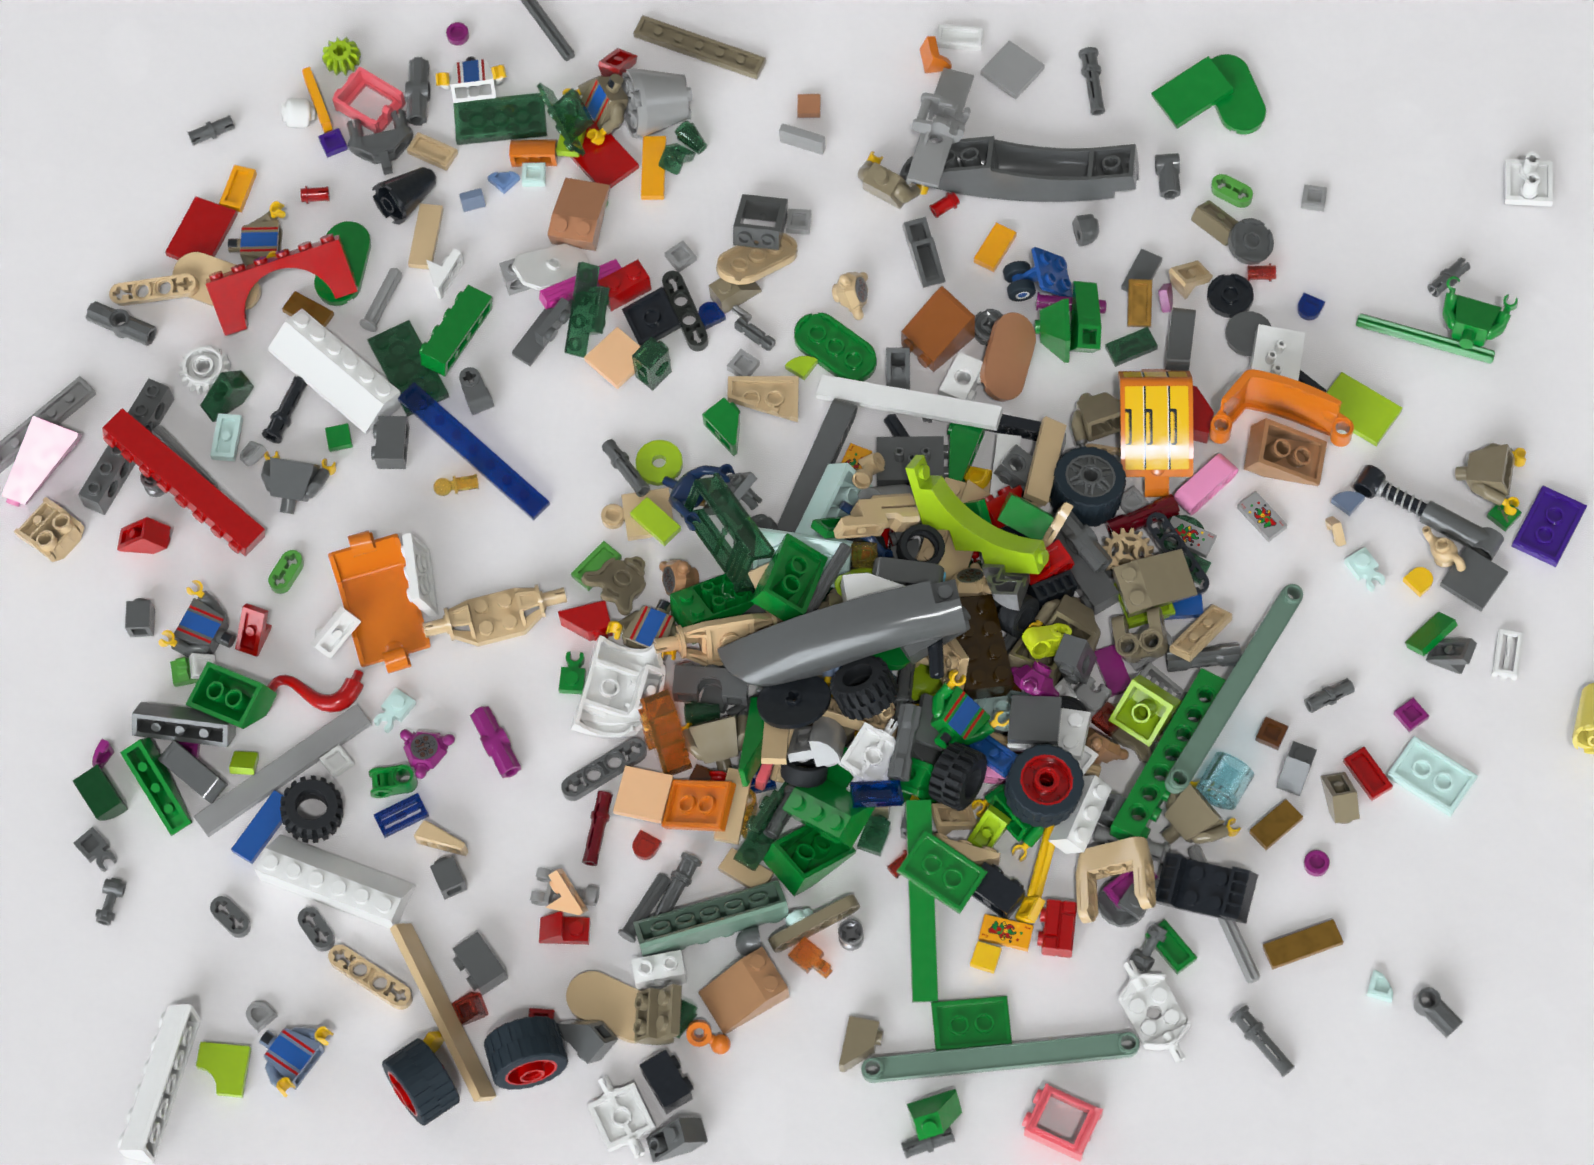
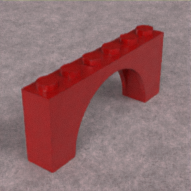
(323, 258)

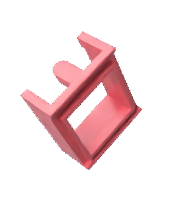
(352, 88)
(1073, 1150)

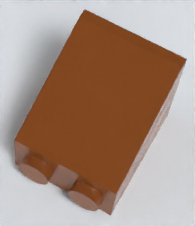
(939, 330)

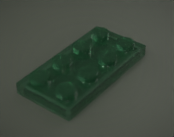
(500, 119)
(401, 363)

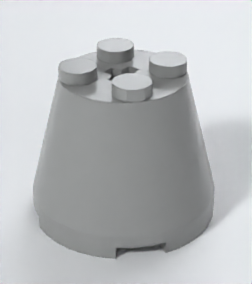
(655, 100)

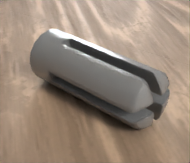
(741, 312)

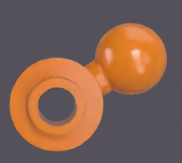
(719, 1043)

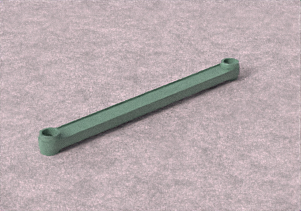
(1233, 689)
(1000, 1057)

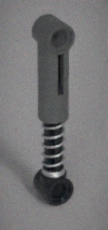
(1482, 540)

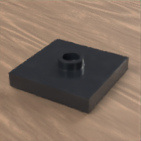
(652, 317)

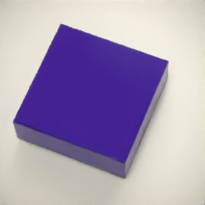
(333, 142)

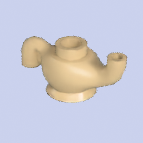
(1443, 550)

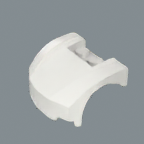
(614, 689)

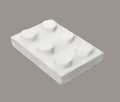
(419, 574)
(1072, 733)

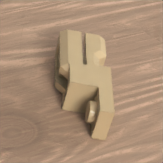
(873, 515)

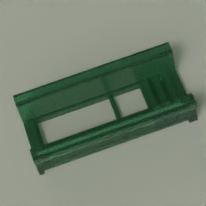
(749, 540)

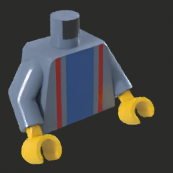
(292, 1055)

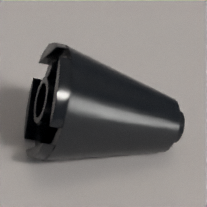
(403, 193)

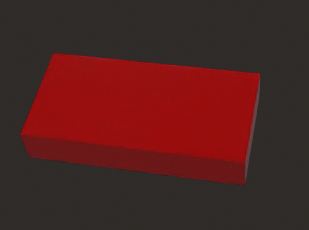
(1367, 773)

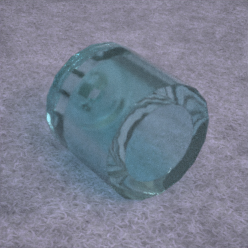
(1225, 781)

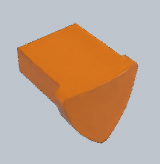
(931, 58)

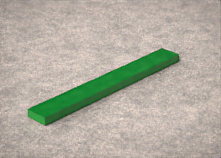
(921, 913)

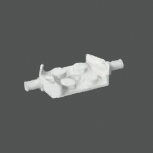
(1149, 992)

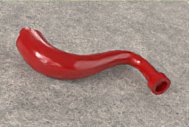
(330, 703)

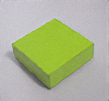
(244, 762)

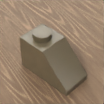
(729, 294)
(1340, 797)
(859, 1041)

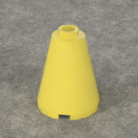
(1584, 725)

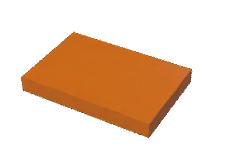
(698, 805)

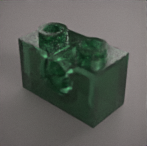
(652, 363)

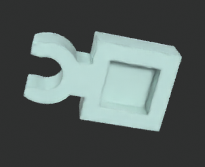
(1364, 566)
(396, 707)

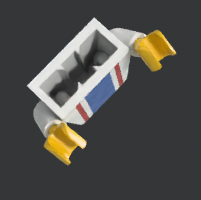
(471, 80)

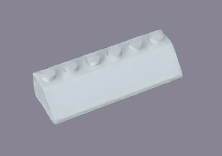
(334, 371)
(334, 881)
(160, 1083)

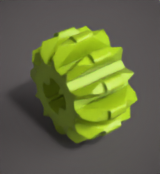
(341, 56)

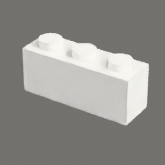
(1076, 831)

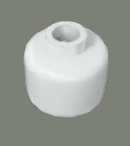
(297, 112)

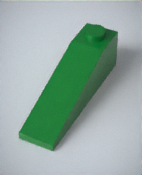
(963, 448)
(752, 745)
(157, 784)

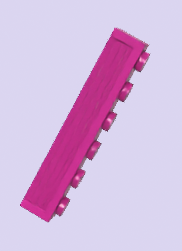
(551, 295)

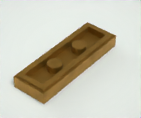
(1302, 944)

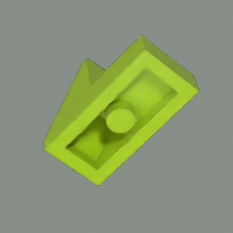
(989, 828)

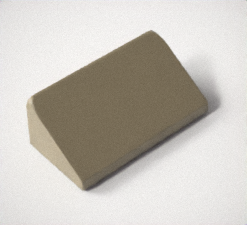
(1214, 221)

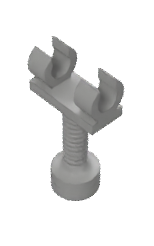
(590, 894)

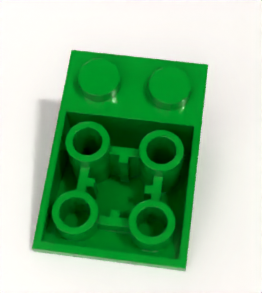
(708, 602)

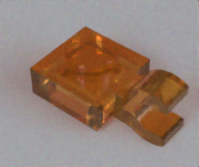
(809, 956)

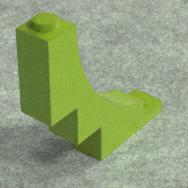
(969, 532)

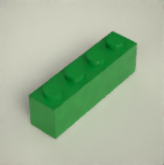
(455, 330)

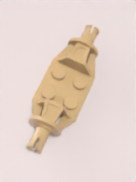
(495, 615)
(713, 635)

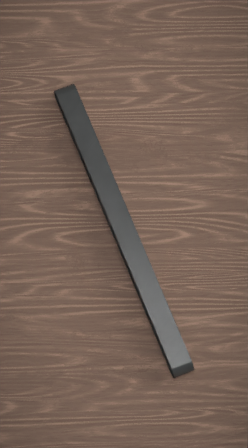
(823, 452)

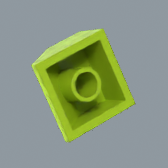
(1144, 710)

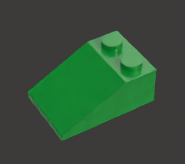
(790, 579)
(805, 858)

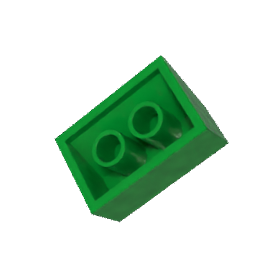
(230, 696)
(828, 811)

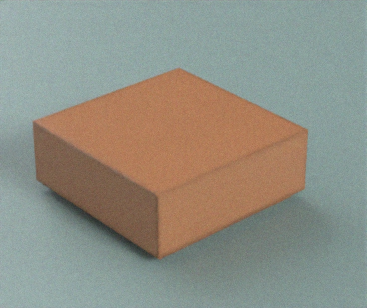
(809, 105)

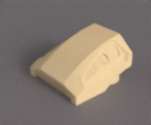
(51, 531)

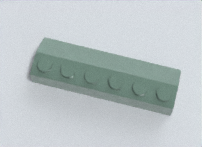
(711, 919)

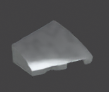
(1005, 587)

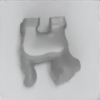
(1091, 699)

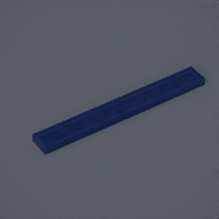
(473, 451)

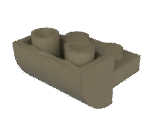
(658, 1015)

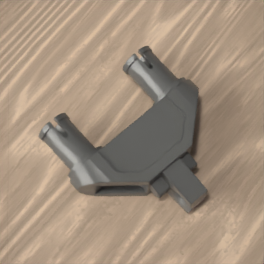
(381, 146)

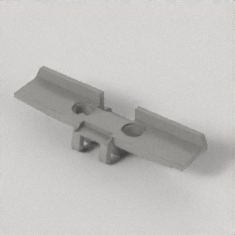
(948, 126)

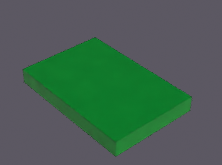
(1192, 92)
(942, 871)
(971, 1023)

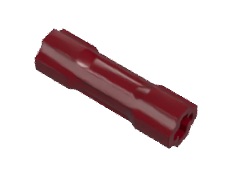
(1138, 518)

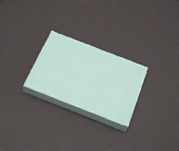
(1432, 776)

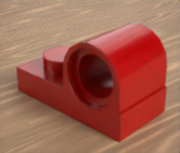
(1058, 563)

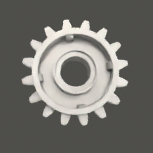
(196, 361)

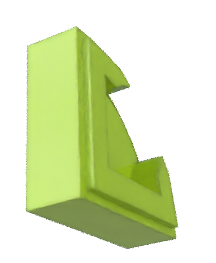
(801, 366)

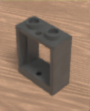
(763, 209)

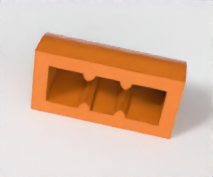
(533, 152)

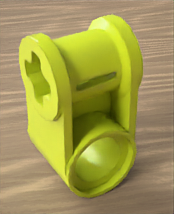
(1044, 640)

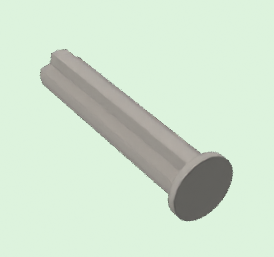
(381, 300)

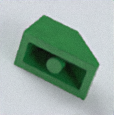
(724, 424)
(934, 1114)

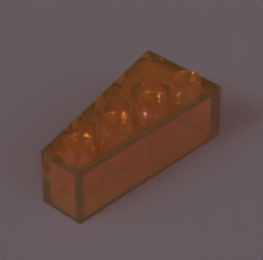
(664, 732)

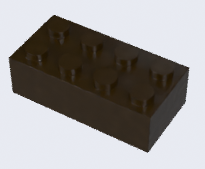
(988, 664)

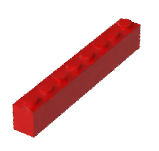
(183, 482)

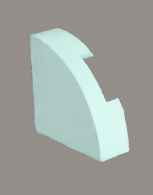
(1380, 987)

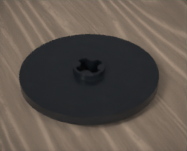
(779, 710)

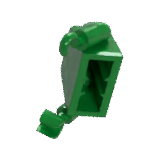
(1474, 320)

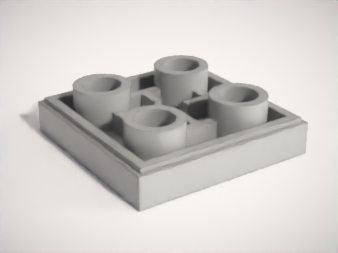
(1012, 69)

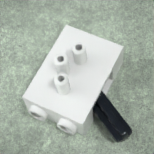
(1280, 353)

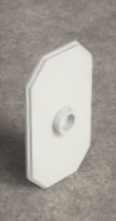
(548, 265)

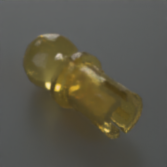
(443, 486)

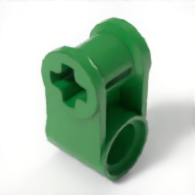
(387, 781)

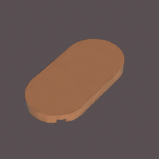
(1008, 356)

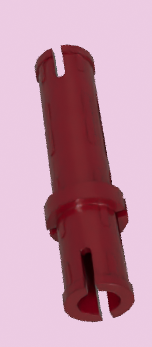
(599, 817)

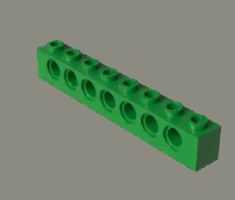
(1124, 825)

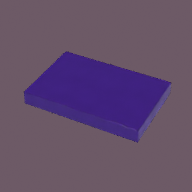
(1549, 526)

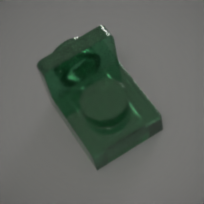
(674, 157)
(875, 835)

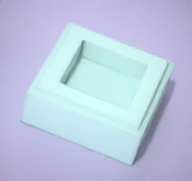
(533, 174)

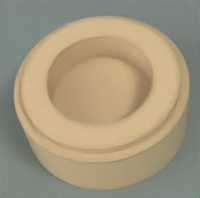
(612, 516)

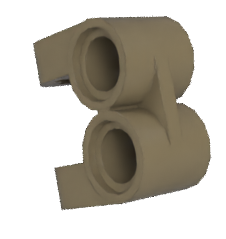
(1141, 650)

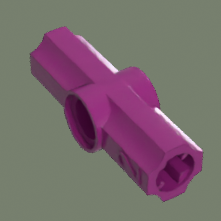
(495, 742)

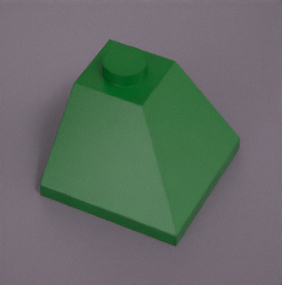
(1055, 329)

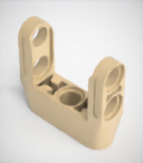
(1110, 860)

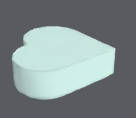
(797, 915)

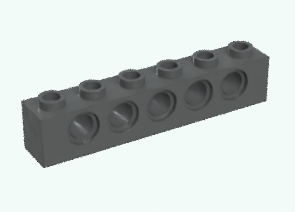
(112, 467)

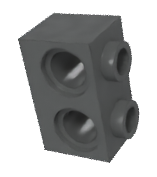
(1022, 462)

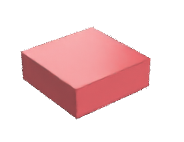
(763, 776)

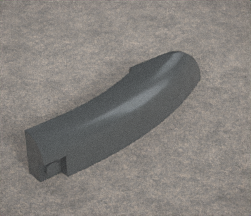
(1036, 173)
(845, 633)

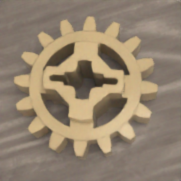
(1129, 544)

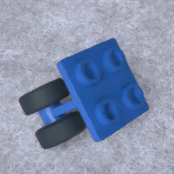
(1049, 271)

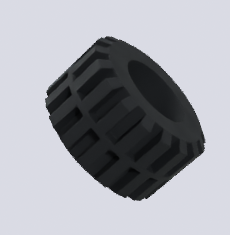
(864, 688)
(957, 776)
(307, 790)

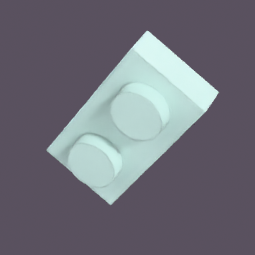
(226, 437)

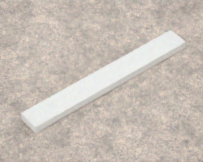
(910, 402)

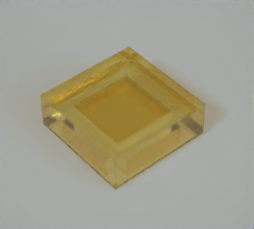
(864, 554)

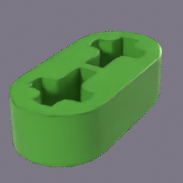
(1231, 190)
(291, 573)

